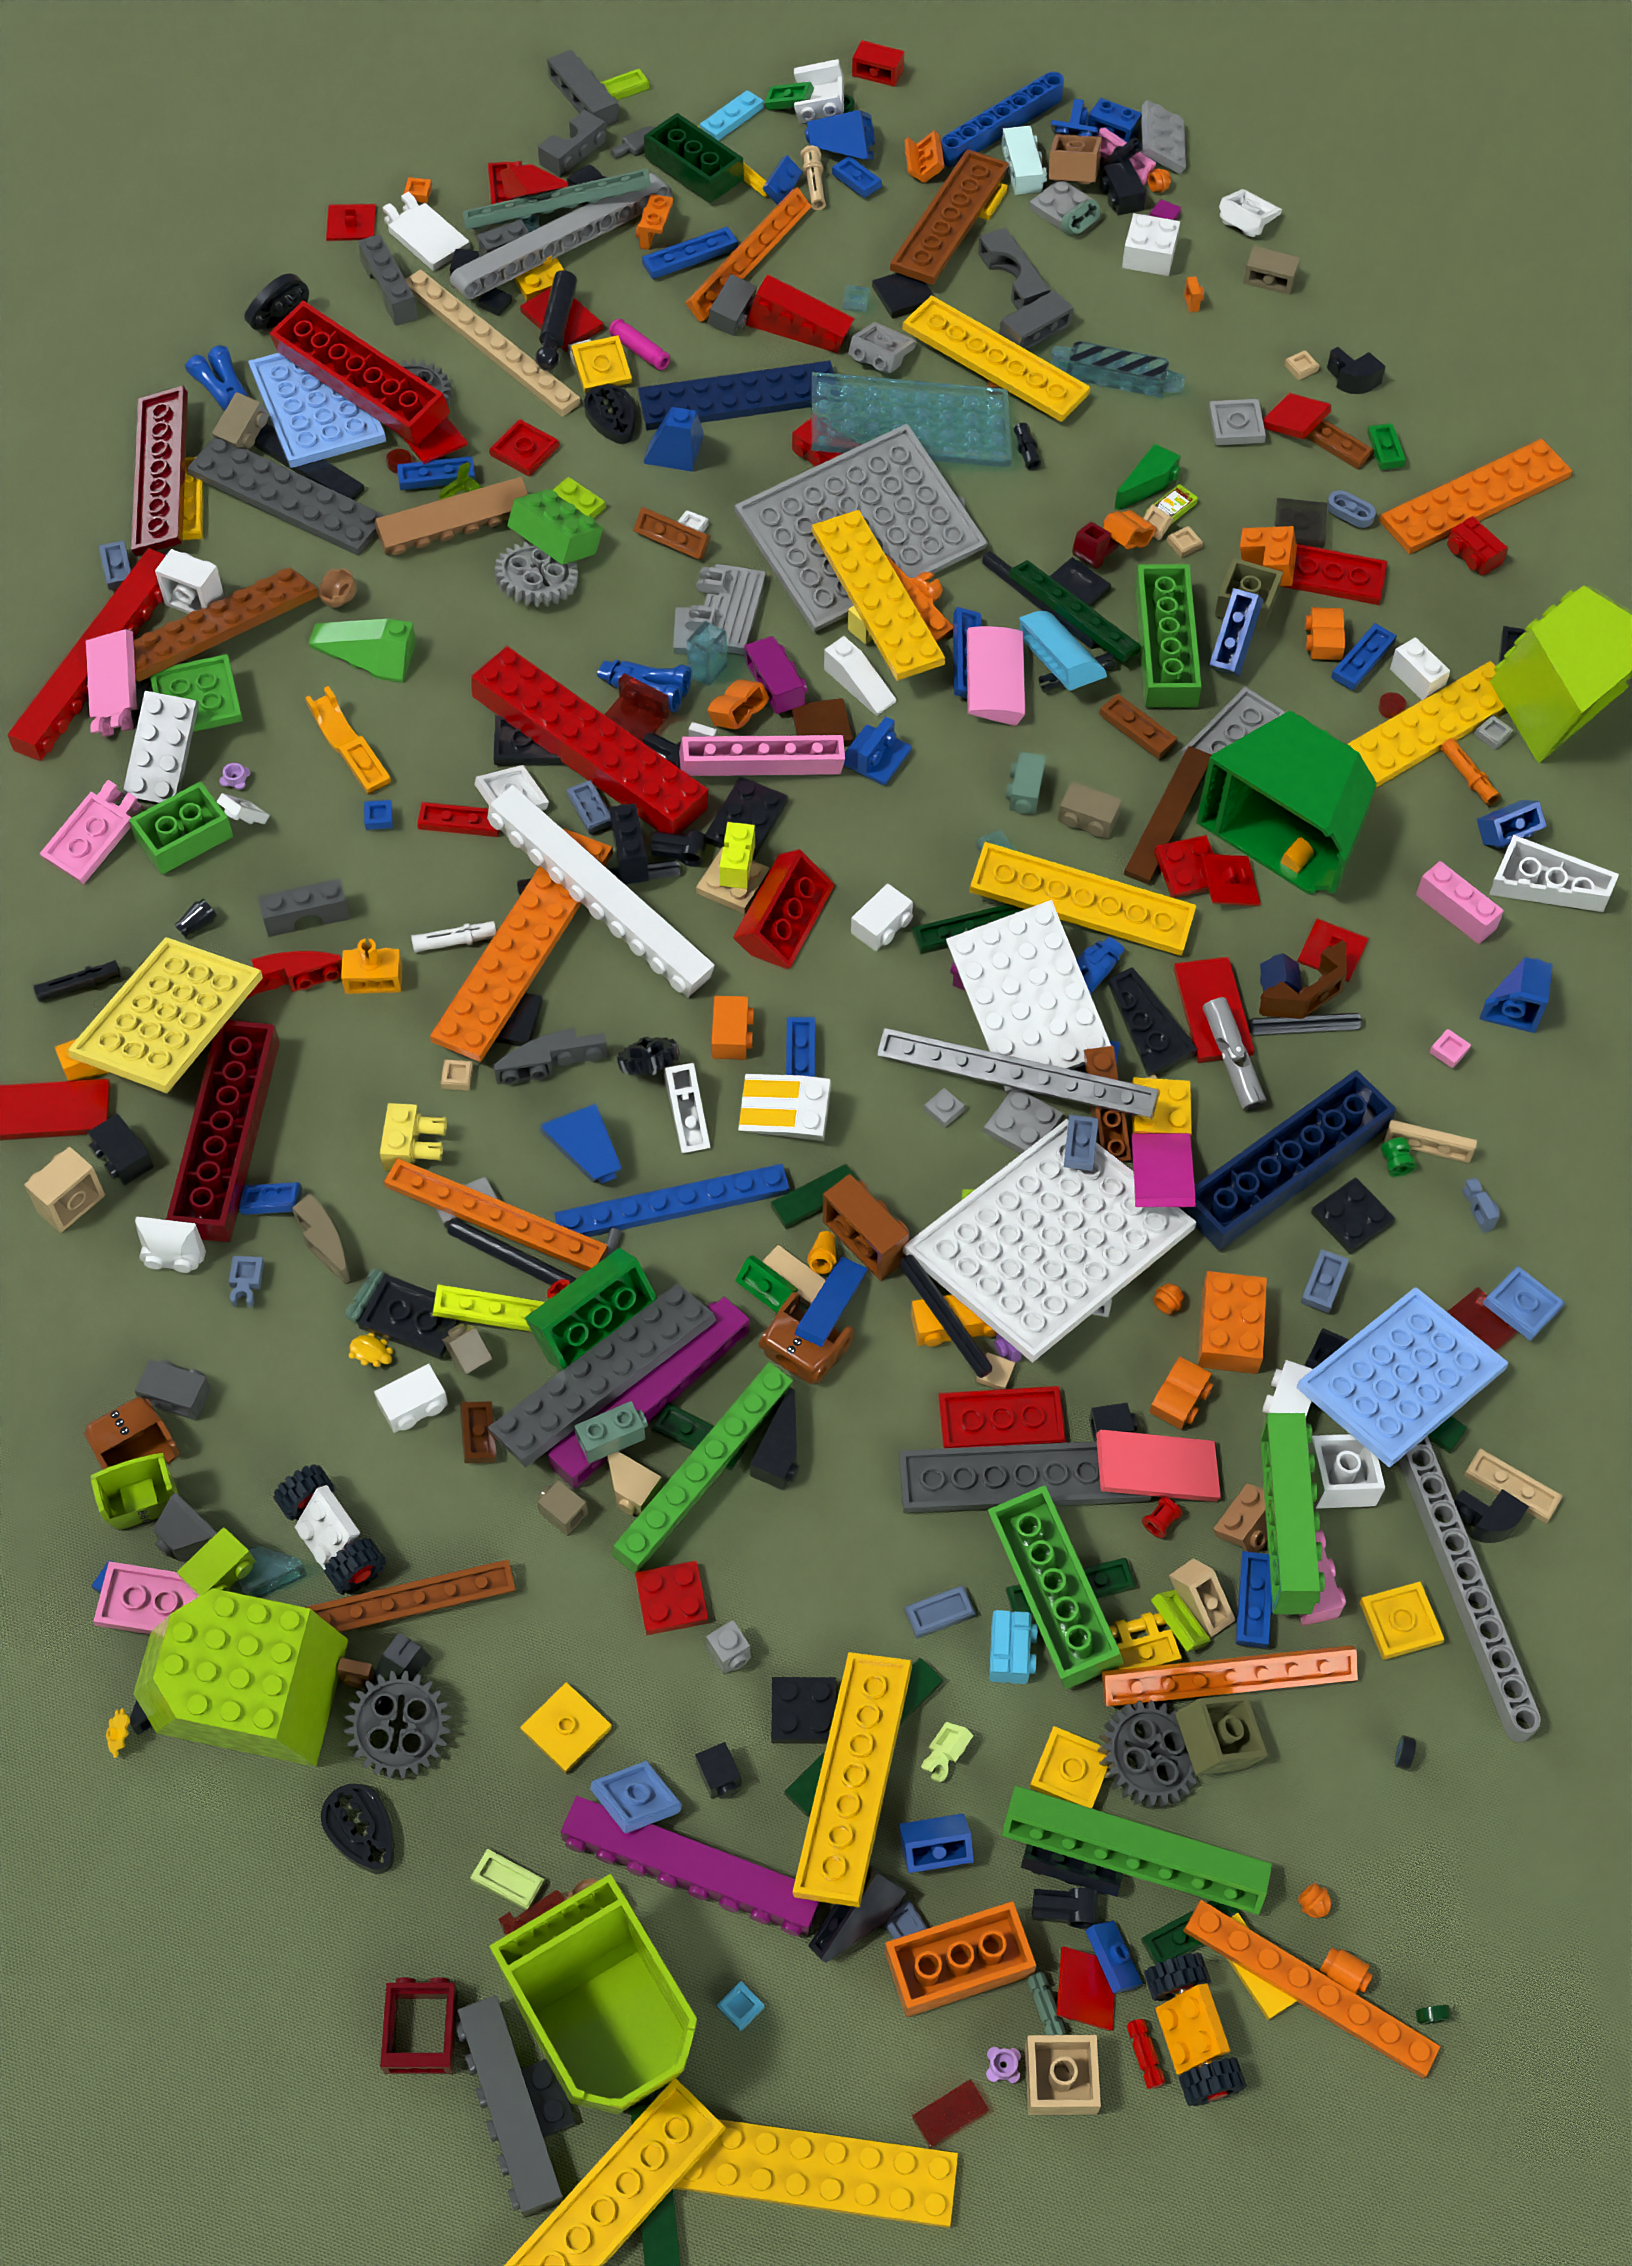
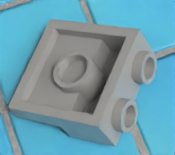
(880, 347)

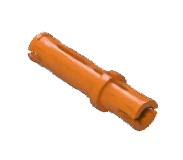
(1476, 779)

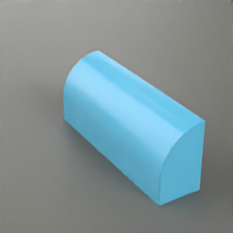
(1060, 650)

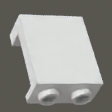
(827, 94)

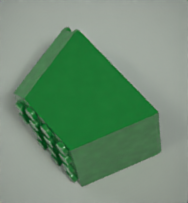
(1287, 786)

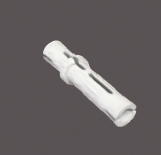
(455, 936)

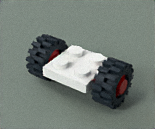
(328, 1530)

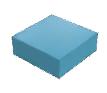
(740, 2006)

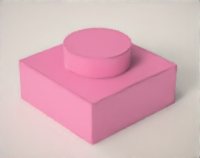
(1450, 1048)

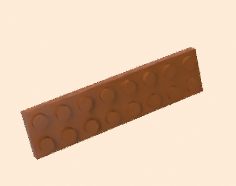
(949, 217)
(220, 621)

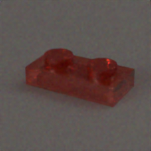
(950, 2113)

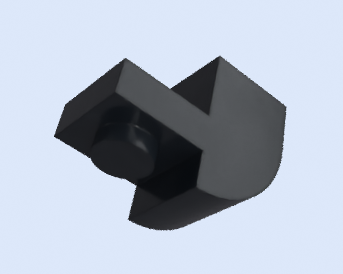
(1357, 375)
(1493, 1522)

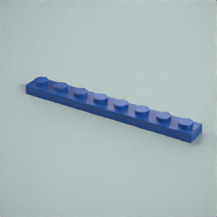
(676, 1201)

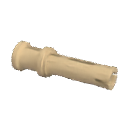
(816, 196)

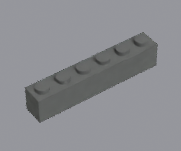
(510, 2107)

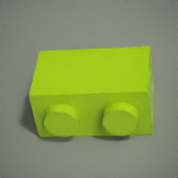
(217, 1564)

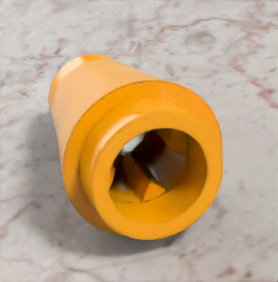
(823, 1253)

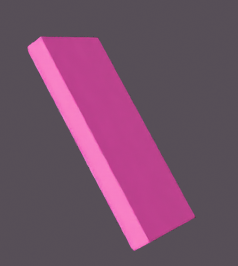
(1163, 1170)

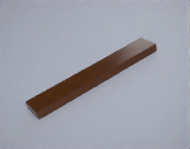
(1168, 814)

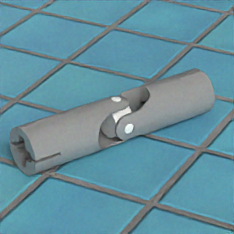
(1230, 1044)

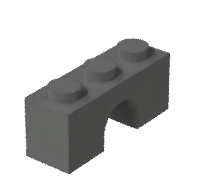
(561, 155)
(285, 907)

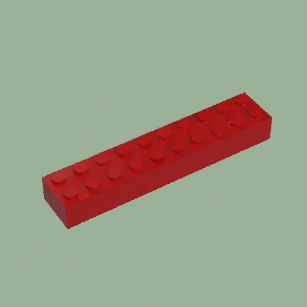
(589, 742)

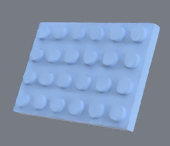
(309, 415)
(1402, 1376)

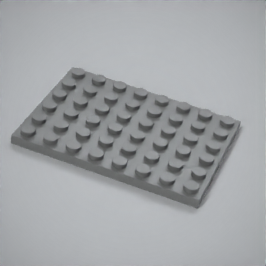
(898, 496)

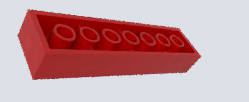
(360, 373)

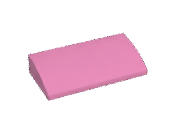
(995, 674)

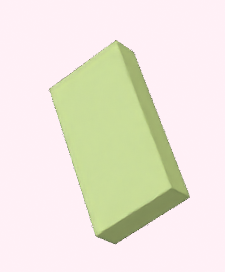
(507, 1880)

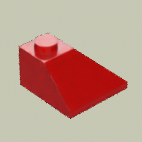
(528, 180)

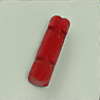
(1145, 2053)

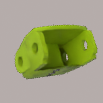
(133, 1490)

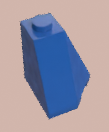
(843, 134)
(676, 441)
(1520, 997)
(584, 1143)

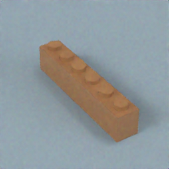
(448, 517)

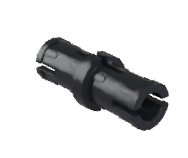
(1123, 153)
(1027, 446)

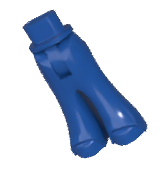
(221, 363)
(671, 681)
(1099, 961)

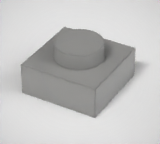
(944, 1108)

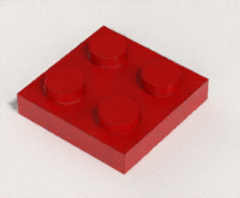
(1183, 865)
(671, 1598)

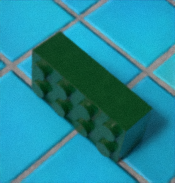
(694, 157)

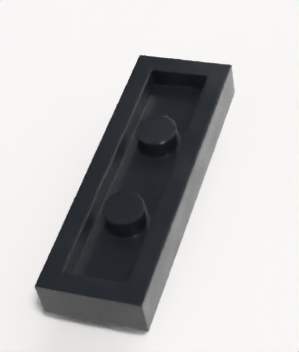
(1071, 1870)

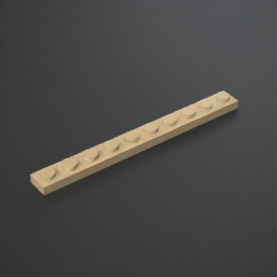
(492, 343)

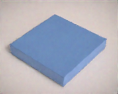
(1523, 1303)
(635, 1797)

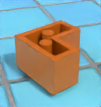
(1271, 548)

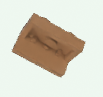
(1245, 1520)

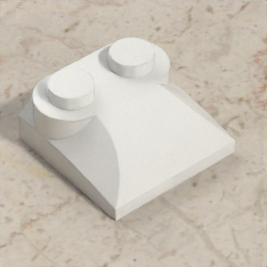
(1247, 212)
(170, 1244)

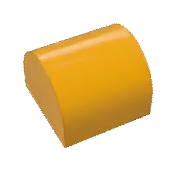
(1298, 855)

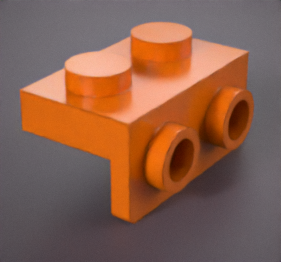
(925, 157)
(653, 219)

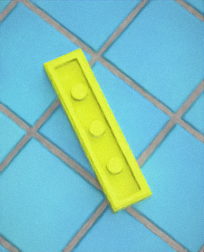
(483, 1307)

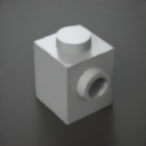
(728, 1647)

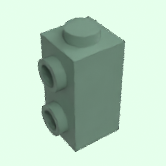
(1027, 782)
(611, 1431)

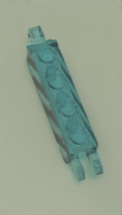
(1118, 368)

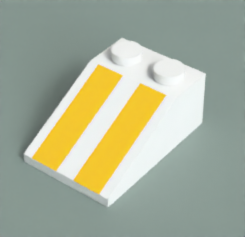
(785, 1106)

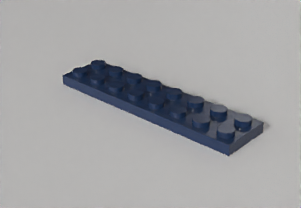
(733, 394)

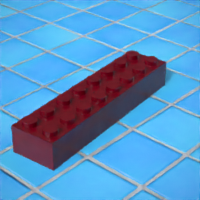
(224, 1128)

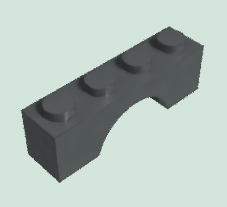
(1001, 252)
(393, 286)

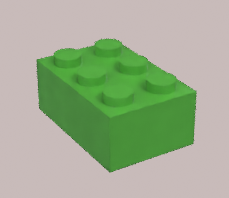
(555, 526)
(181, 827)

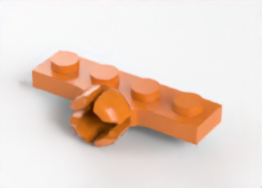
(923, 596)

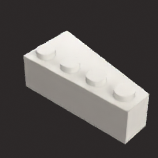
(1551, 877)

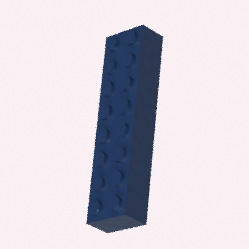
(1289, 1159)

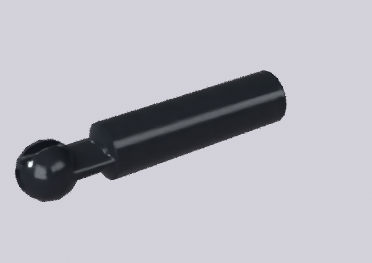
(556, 319)

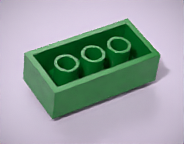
(590, 1308)

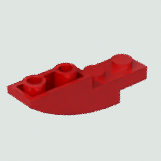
(297, 969)

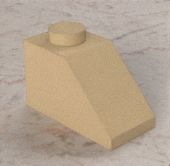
(632, 1483)
(1203, 1596)

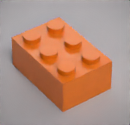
(1232, 1322)

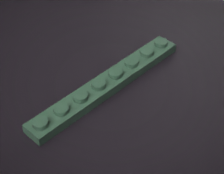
(550, 200)

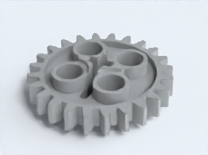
(534, 575)

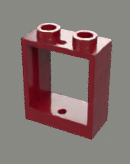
(418, 2062)

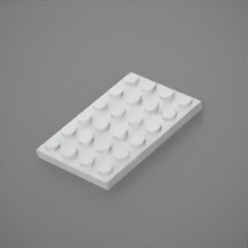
(1028, 989)

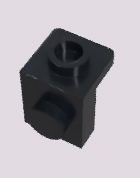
(1325, 1345)

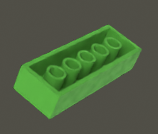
(1167, 635)
(1290, 1513)
(1055, 1587)

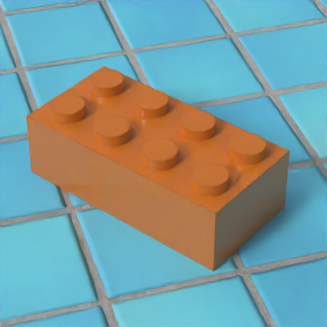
(959, 1959)

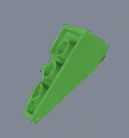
(374, 645)

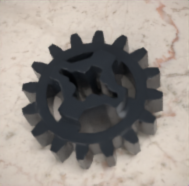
(648, 1056)

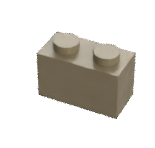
(1271, 270)
(241, 422)
(1089, 810)

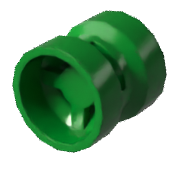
(1398, 1157)

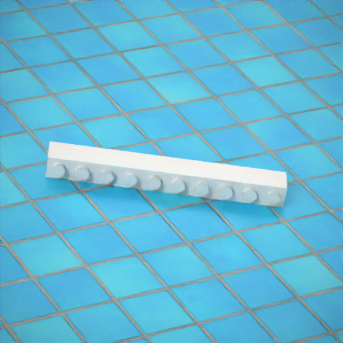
(600, 891)

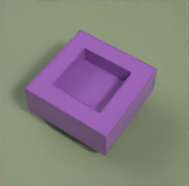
(1005, 1349)

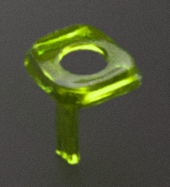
(462, 483)

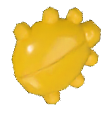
(370, 1350)
(117, 1731)

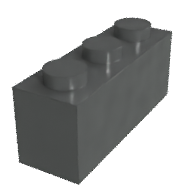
(1037, 320)

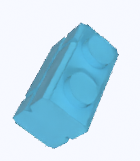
(1011, 1647)

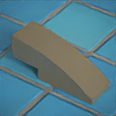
(321, 1236)

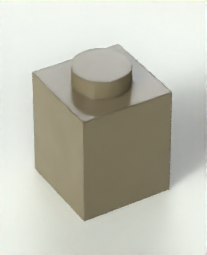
(466, 1348)
(562, 1507)

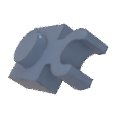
(1483, 1209)
(244, 1276)

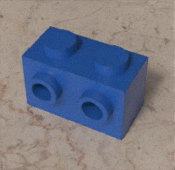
(1116, 118)
(1515, 819)
(936, 1843)

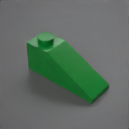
(1149, 476)

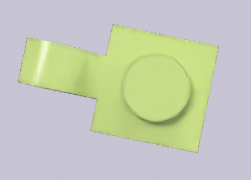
(946, 1746)

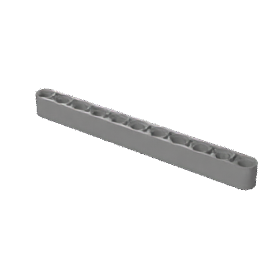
(552, 240)
(1473, 1589)

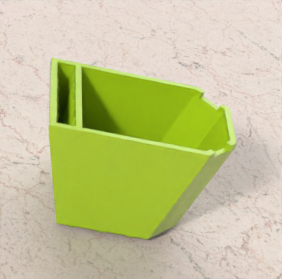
(1566, 668)
(242, 1676)
(598, 1999)

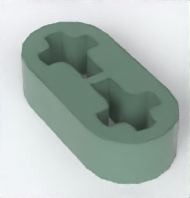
(1082, 220)

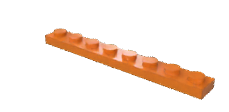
(750, 251)
(495, 1215)
(1230, 1675)
(1312, 1989)

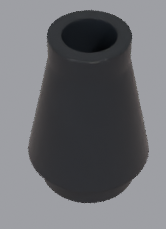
(196, 917)

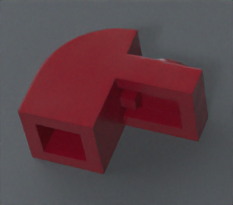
(1093, 545)

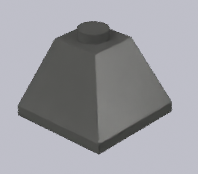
(181, 1530)

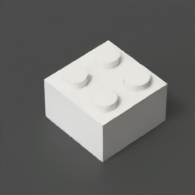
(1150, 244)
(188, 582)
(1345, 1472)

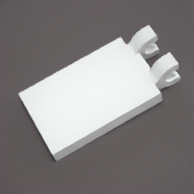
(424, 232)

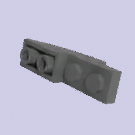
(538, 1056)

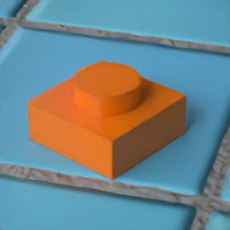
(419, 188)
(1193, 294)

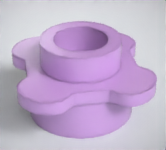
(234, 770)
(1008, 2056)

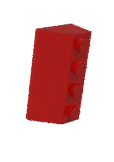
(784, 909)

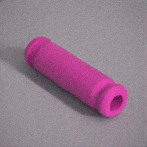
(640, 344)

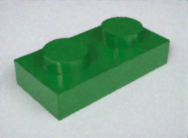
(786, 95)
(1386, 446)
(764, 1283)

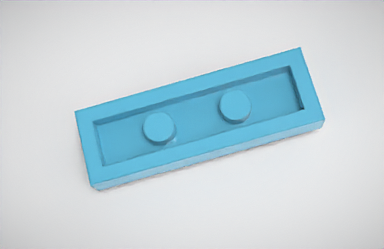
(732, 115)

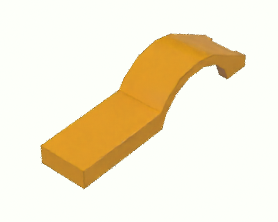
(346, 742)

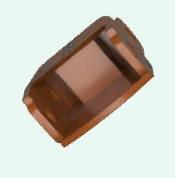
(797, 1354)
(130, 1433)

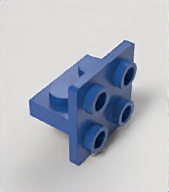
(1077, 124)
(877, 752)

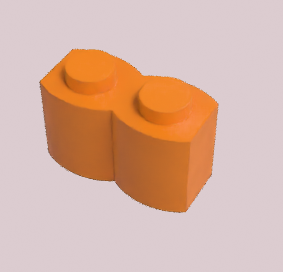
(1129, 529)
(1326, 633)
(738, 704)
(1181, 1393)

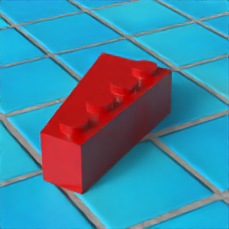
(798, 316)

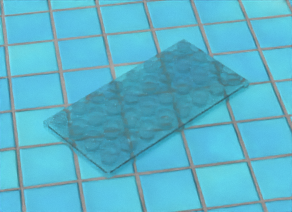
(947, 419)

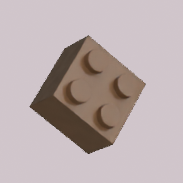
(1075, 158)

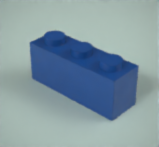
(1236, 632)

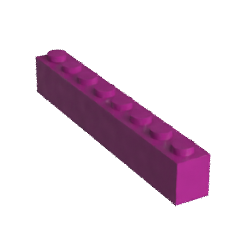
(659, 1385)
(691, 1866)

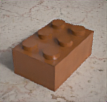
(865, 1226)

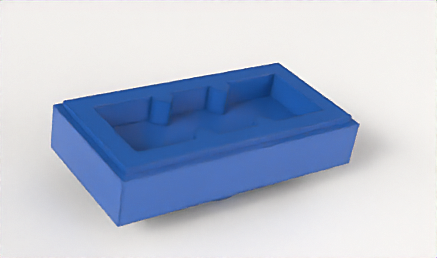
(269, 1198)
(1113, 1957)

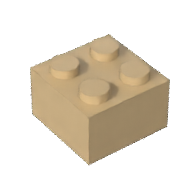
(64, 1189)
(1062, 2075)

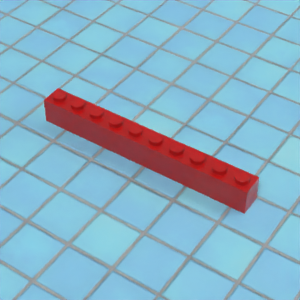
(68, 686)

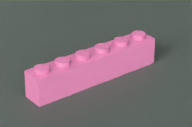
(762, 755)

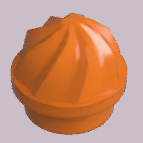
(1159, 180)
(1168, 1298)
(1315, 1901)

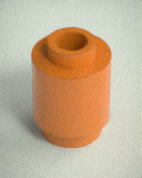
(1347, 1970)

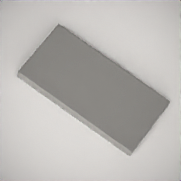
(1238, 718)

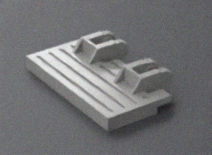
(729, 603)

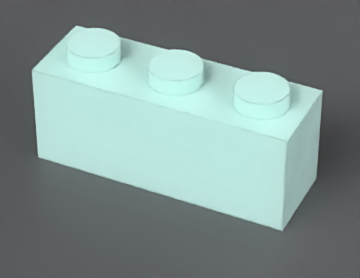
(1025, 161)

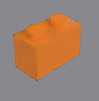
(730, 1027)

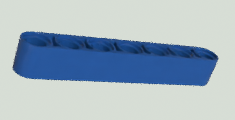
(1008, 113)

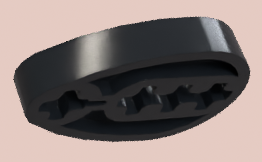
(264, 304)
(603, 421)
(340, 1833)

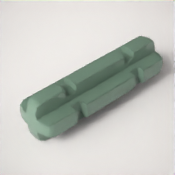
(364, 1295)
(1045, 2004)

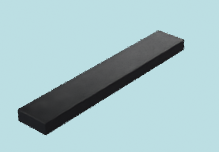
(318, 471)

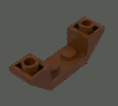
(1286, 1003)

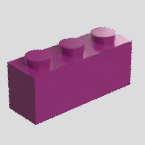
(779, 676)

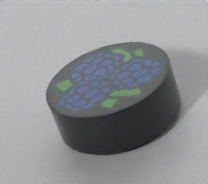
(1405, 1752)

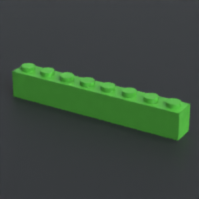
(701, 1468)
(1137, 1850)

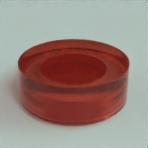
(397, 456)
(1391, 704)

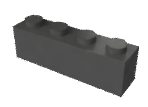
(582, 87)

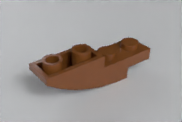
(1112, 1125)

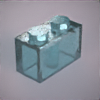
(707, 653)

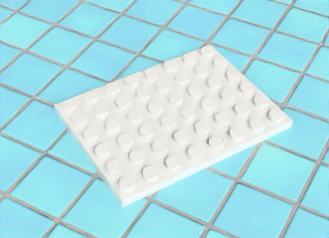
(1046, 1243)

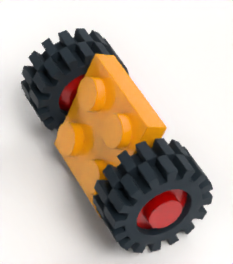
(1193, 2029)

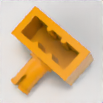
(371, 969)

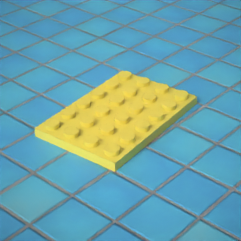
(165, 1014)

